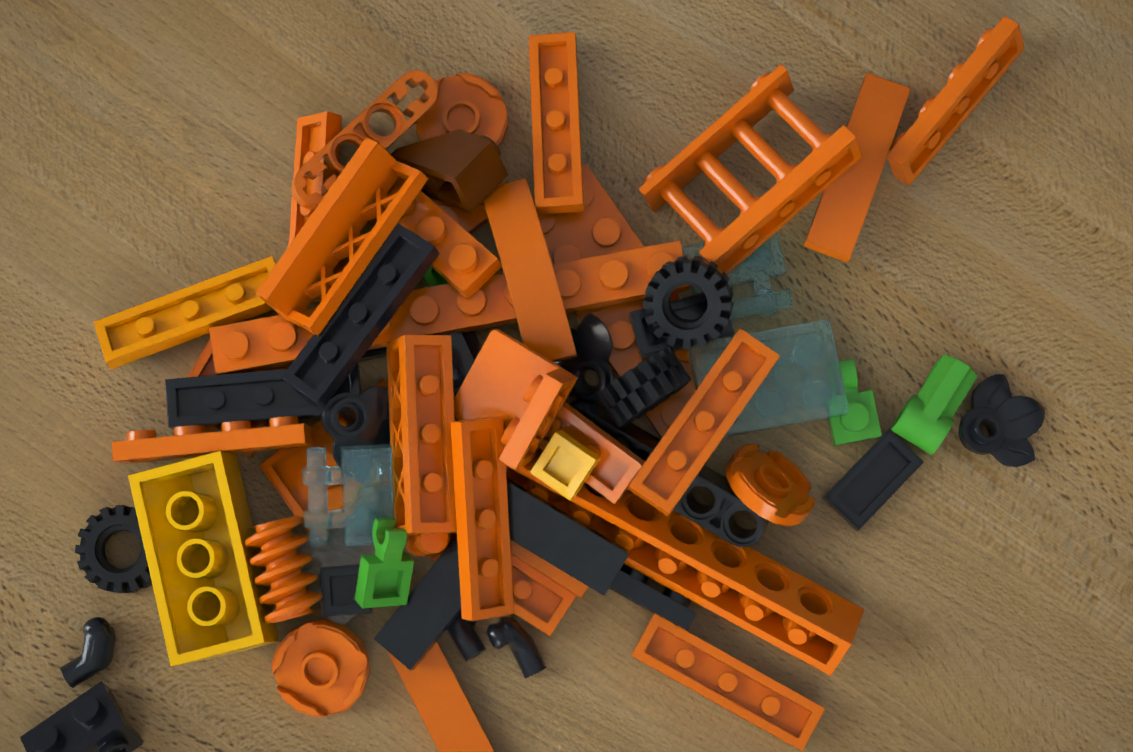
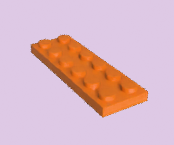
(599, 232)

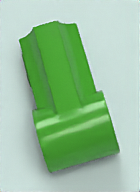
(929, 414)

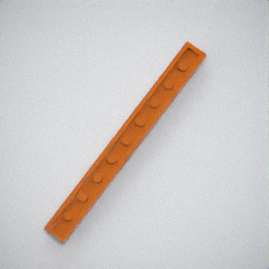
(443, 310)

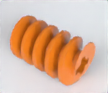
(283, 569)

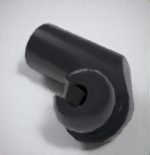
(466, 638)
(520, 642)
(96, 652)

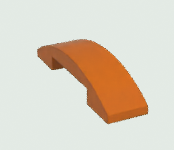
(529, 271)

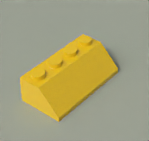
(197, 559)

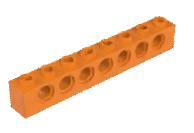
(715, 573)

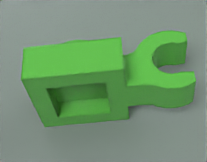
(862, 420)
(387, 574)

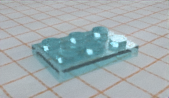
(800, 386)

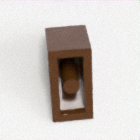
(458, 167)

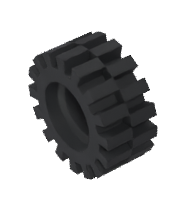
(681, 330)
(644, 387)
(93, 555)

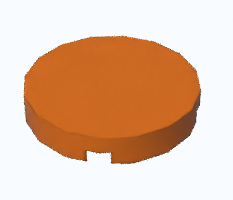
(467, 105)
(769, 485)
(321, 668)

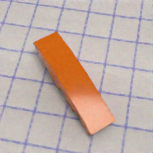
(848, 198)

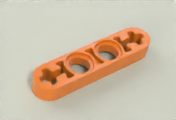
(360, 129)

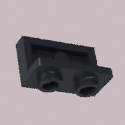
(85, 725)

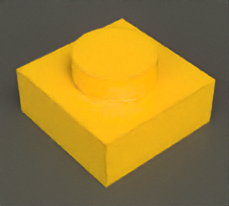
(565, 464)

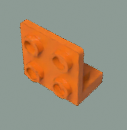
(515, 385)

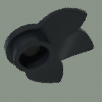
(593, 351)
(1007, 420)
(368, 421)

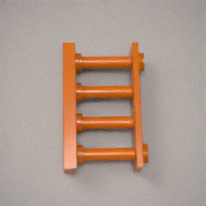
(759, 215)

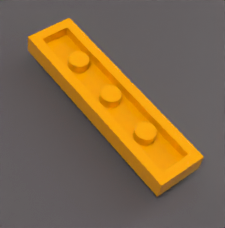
(183, 314)

